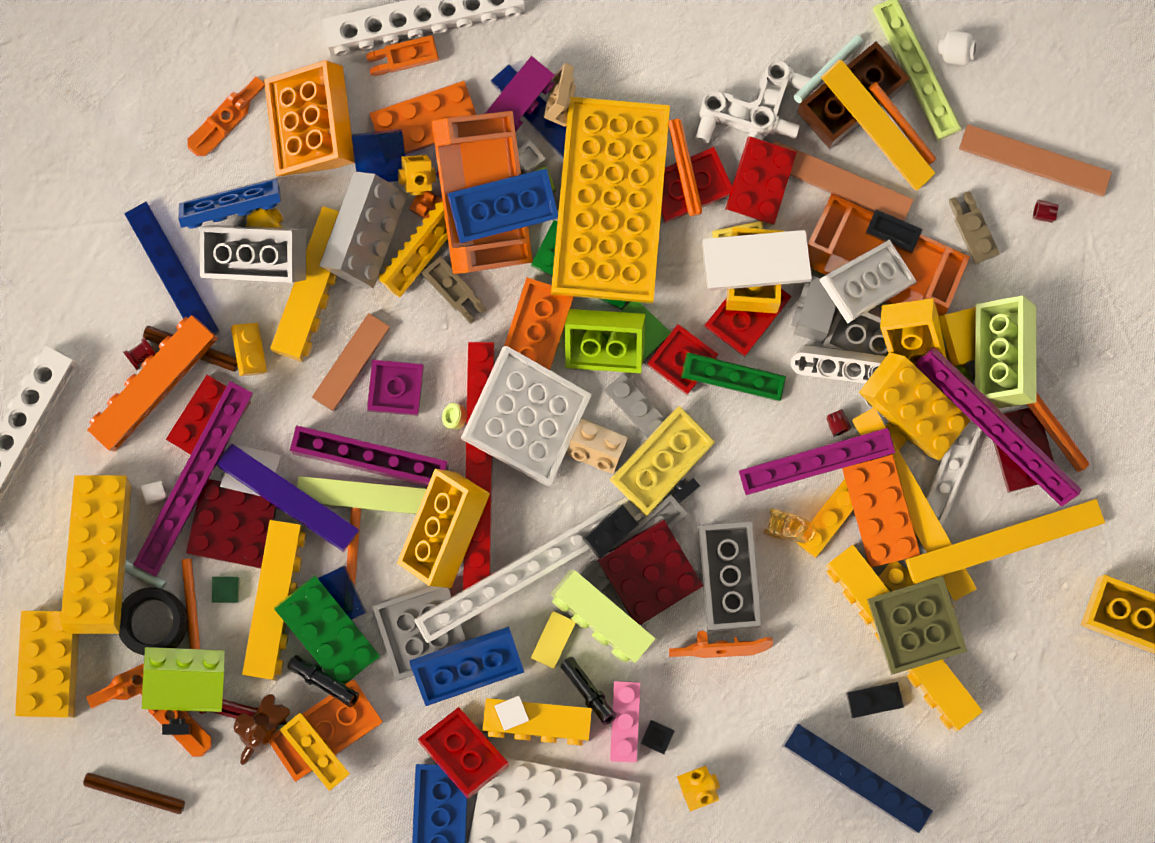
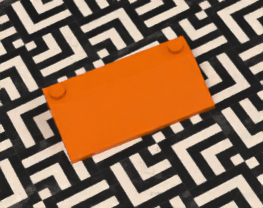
(471, 154)
(842, 238)

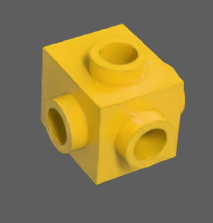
(416, 174)
(699, 788)

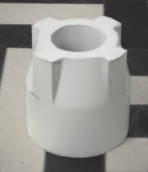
(154, 492)

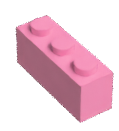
(625, 726)

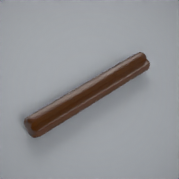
(211, 356)
(134, 793)

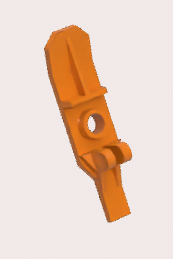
(215, 128)
(722, 648)
(120, 688)
(196, 744)

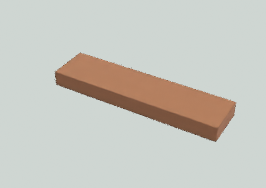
(351, 362)

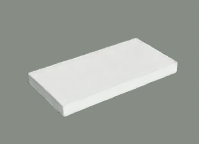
(756, 260)
(868, 281)

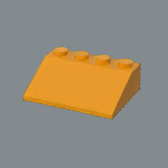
(309, 119)

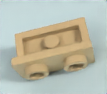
(596, 446)

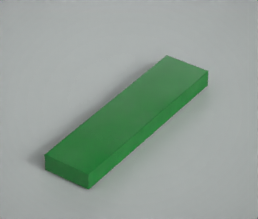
(733, 376)

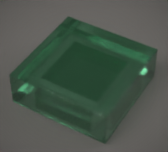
(225, 589)

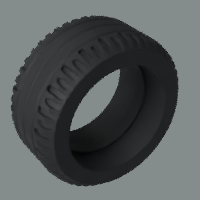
(141, 596)

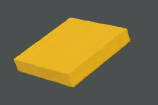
(960, 335)

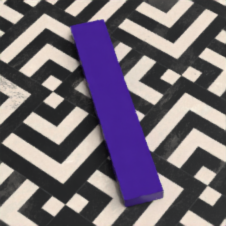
(287, 497)

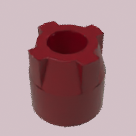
(1045, 211)
(838, 423)

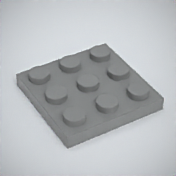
(401, 633)

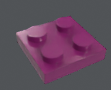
(395, 387)

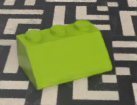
(591, 351)
(183, 679)

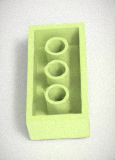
(1006, 351)
(602, 616)

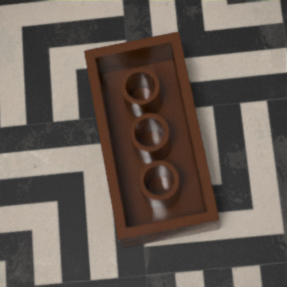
(828, 115)

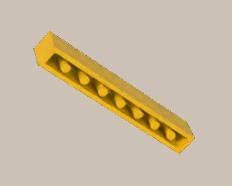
(935, 679)

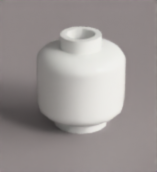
(958, 48)

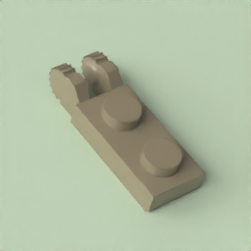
(974, 230)
(452, 288)

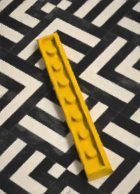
(923, 518)
(1004, 541)

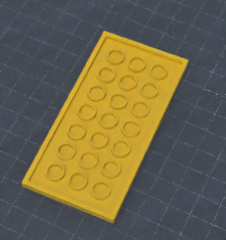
(610, 200)

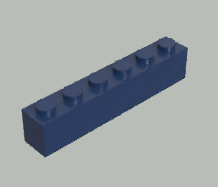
(857, 778)

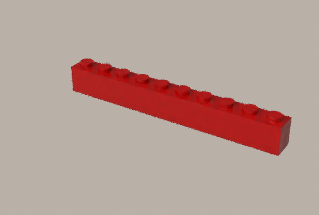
(479, 466)

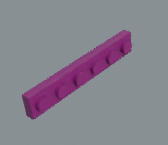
(817, 461)

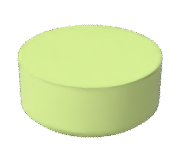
(454, 416)

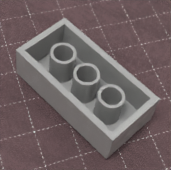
(363, 229)
(252, 253)
(729, 576)

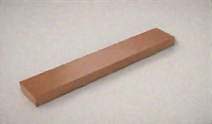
(1035, 160)
(848, 185)

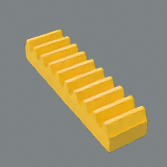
(416, 252)

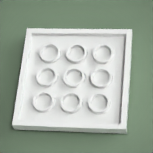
(526, 416)

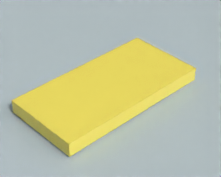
(662, 461)

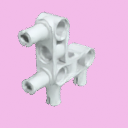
(743, 114)

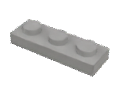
(634, 405)

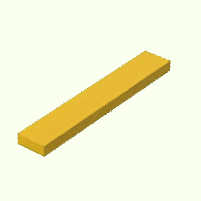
(878, 125)

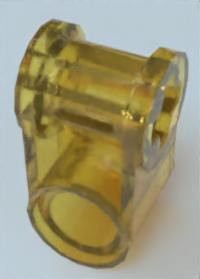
(786, 525)

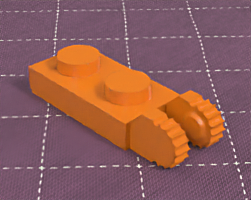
(404, 55)

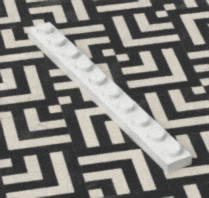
(513, 576)

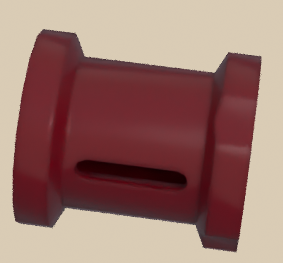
(139, 353)

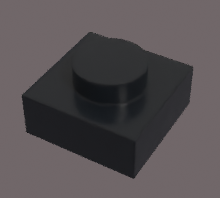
(684, 489)
(176, 727)
(657, 737)

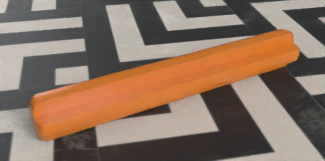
(685, 167)
(1058, 434)

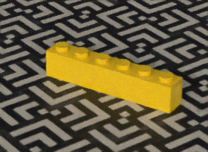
(307, 296)
(275, 583)

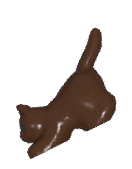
(257, 729)

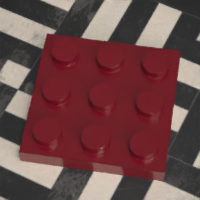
(230, 526)
(650, 572)

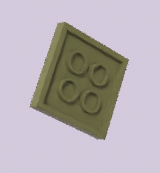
(917, 625)

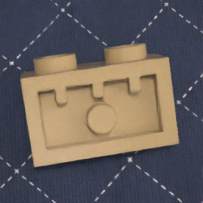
(559, 95)

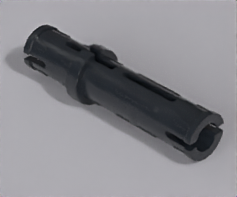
(315, 676)
(594, 698)

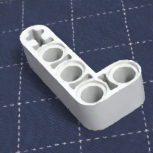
(842, 360)

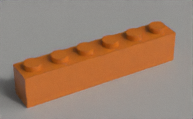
(152, 383)

